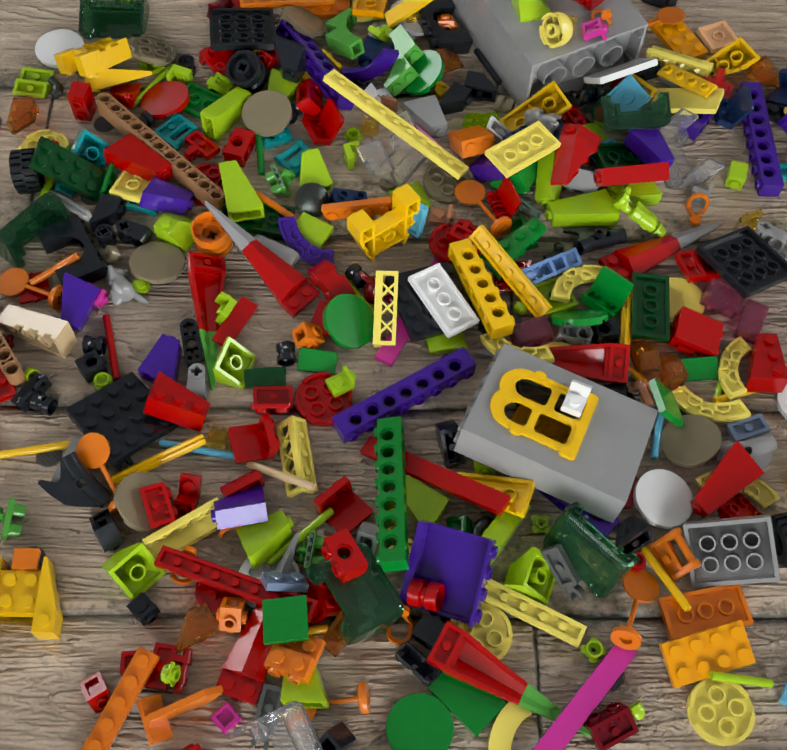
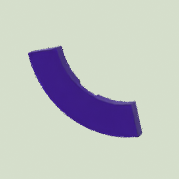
(377, 67)
(297, 242)

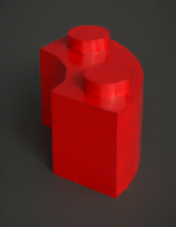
(329, 281)

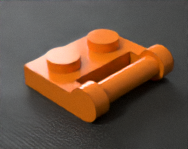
(668, 557)

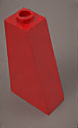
(137, 159)
(631, 174)
(727, 479)

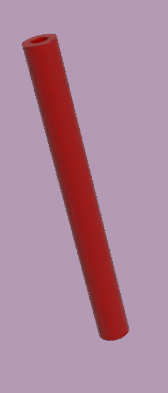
(111, 347)

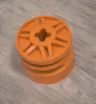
(210, 235)

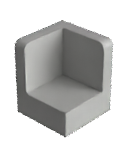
(697, 189)

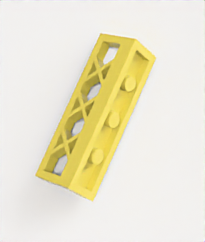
(691, 64)
(378, 308)
(299, 453)
(184, 530)

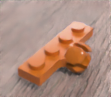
(342, 210)

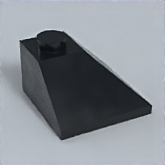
(290, 59)

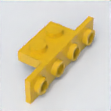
(686, 80)

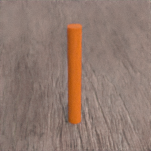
(274, 205)
(50, 271)

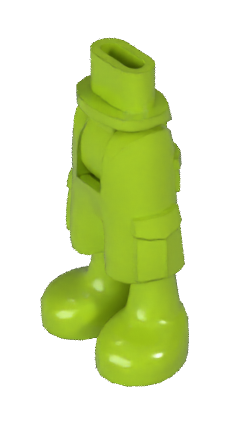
(638, 212)

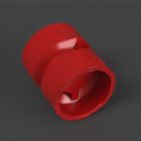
(425, 594)

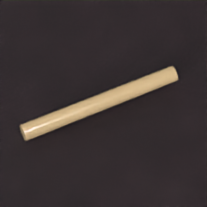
(282, 475)

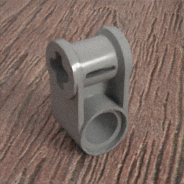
(771, 234)
(573, 334)
(198, 380)

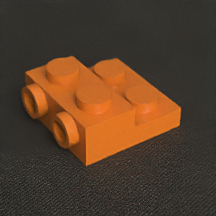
(295, 659)

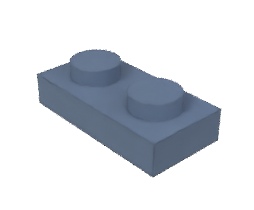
(747, 428)
(284, 582)

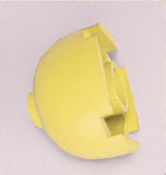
(555, 29)

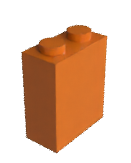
(471, 141)

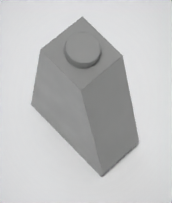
(428, 115)

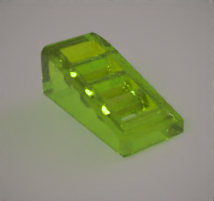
(483, 119)

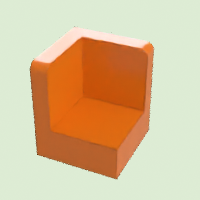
(26, 559)

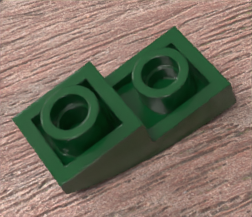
(265, 377)

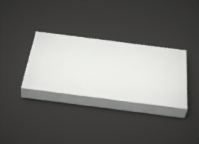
(620, 70)
(443, 300)

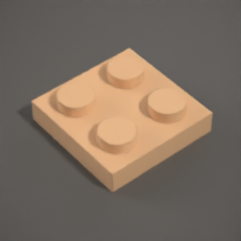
(716, 36)

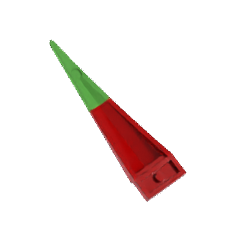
(206, 282)
(472, 663)

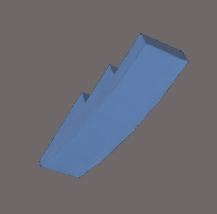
(553, 266)

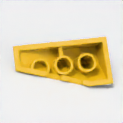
(733, 57)
(113, 77)
(549, 99)

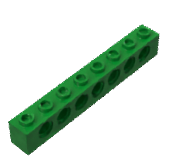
(398, 557)

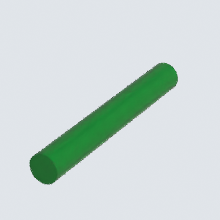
(260, 155)

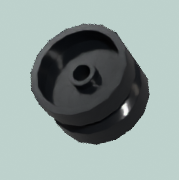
(247, 71)

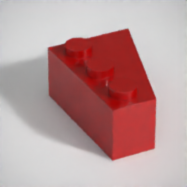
(766, 366)
(176, 404)

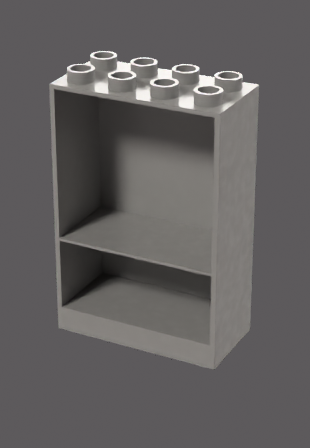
(528, 64)

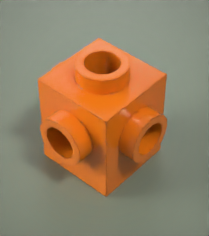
(446, 20)
(308, 335)
(232, 614)

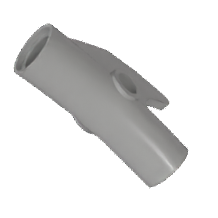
(759, 449)

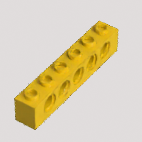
(481, 289)

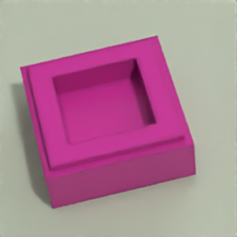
(226, 718)

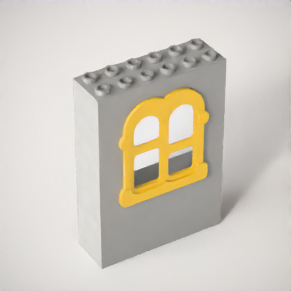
(593, 464)

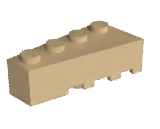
(38, 329)

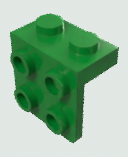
(607, 292)

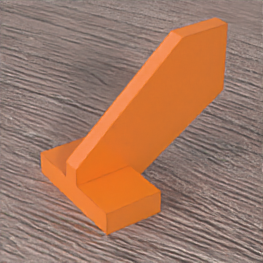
(156, 716)

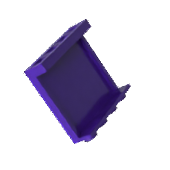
(458, 562)

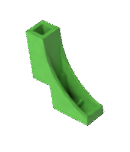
(340, 37)
(402, 71)

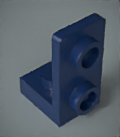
(344, 195)

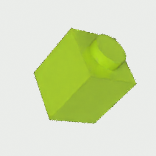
(736, 175)

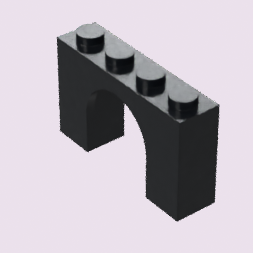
(454, 40)
(73, 233)

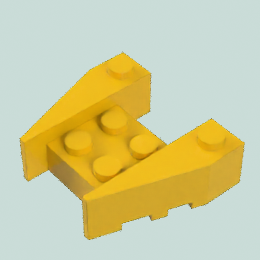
(93, 57)
(389, 229)
(32, 595)

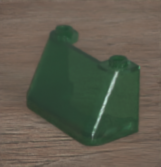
(113, 18)
(650, 116)
(22, 229)
(591, 553)
(366, 601)

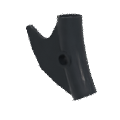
(596, 237)
(69, 487)

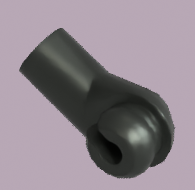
(57, 87)
(558, 248)
(481, 524)

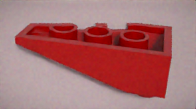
(575, 148)

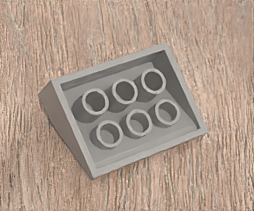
(733, 551)

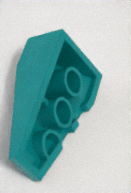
(91, 149)

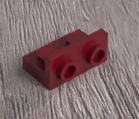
(611, 725)

